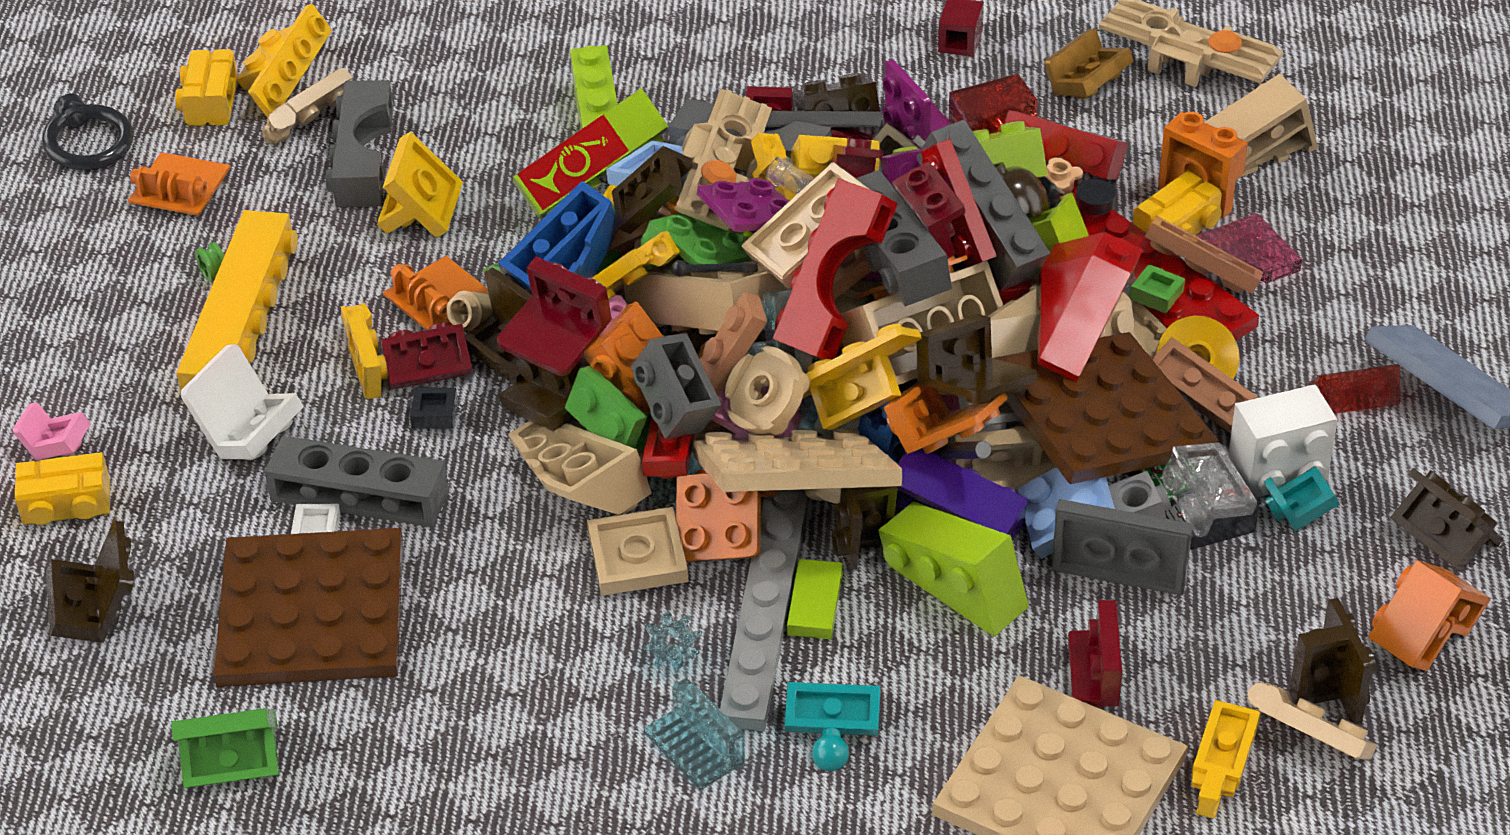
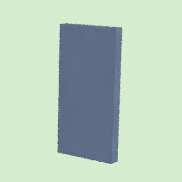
(1444, 372)

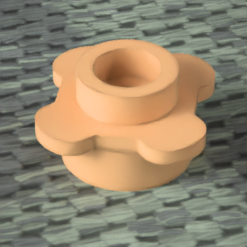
(1063, 174)

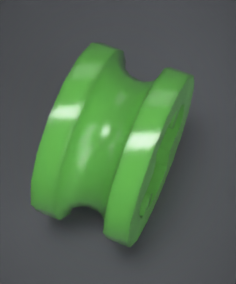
(209, 260)

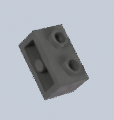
(675, 386)

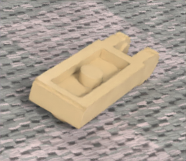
(305, 106)
(1308, 719)

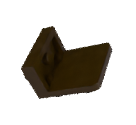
(506, 301)
(960, 362)
(87, 596)

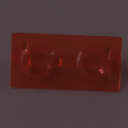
(1360, 388)

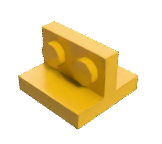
(418, 189)

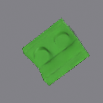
(227, 747)

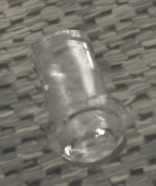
(785, 174)

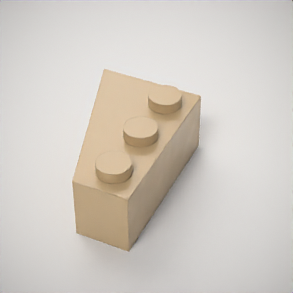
(1271, 120)

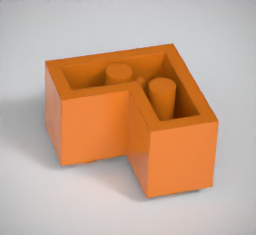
(1425, 613)

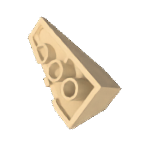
(1017, 323)
(583, 466)

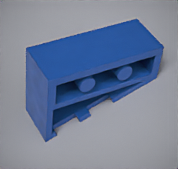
(571, 234)

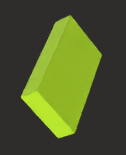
(815, 599)

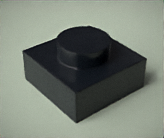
(433, 408)

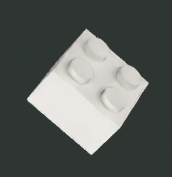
(1282, 437)

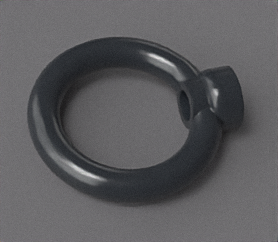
(73, 113)

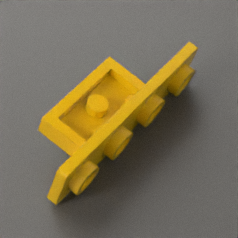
(283, 59)
(858, 378)

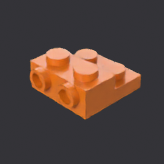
(1205, 151)
(619, 348)

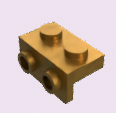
(1085, 65)

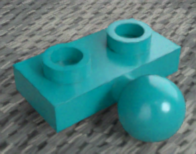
(832, 712)

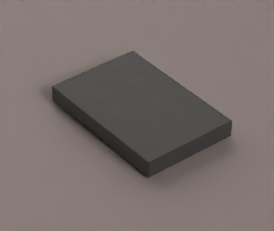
(826, 118)
(1121, 547)

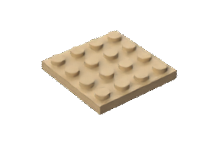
(795, 461)
(1058, 770)

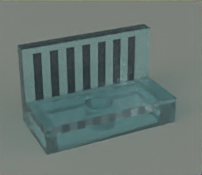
(697, 737)

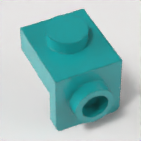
(1301, 498)

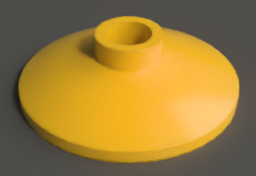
(1207, 339)

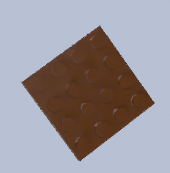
(1113, 418)
(310, 607)

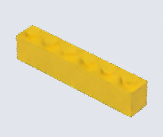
(242, 290)

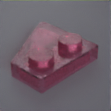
(1256, 244)

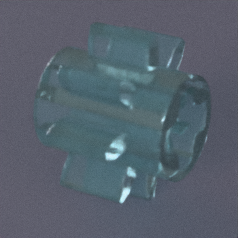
(675, 629)

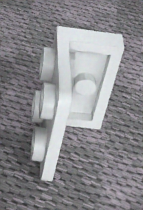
(235, 406)

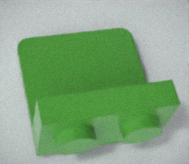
(698, 241)
(607, 411)

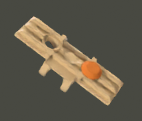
(1189, 43)
(719, 152)

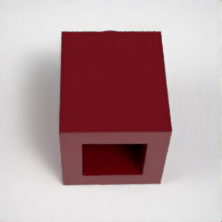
(960, 27)

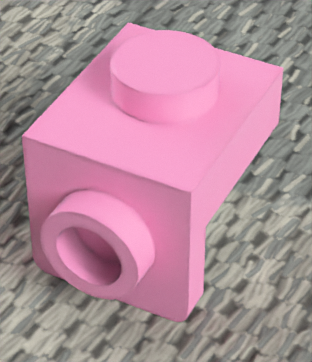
(49, 436)

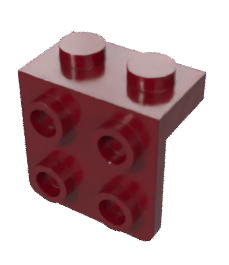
(557, 319)

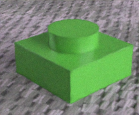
(1157, 288)

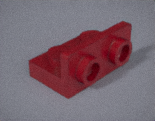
(931, 203)
(426, 355)
(1097, 658)

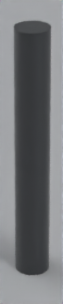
(965, 450)

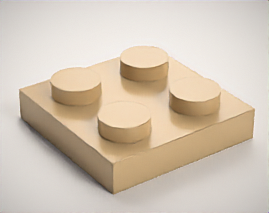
(637, 551)

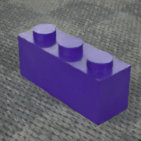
(959, 492)

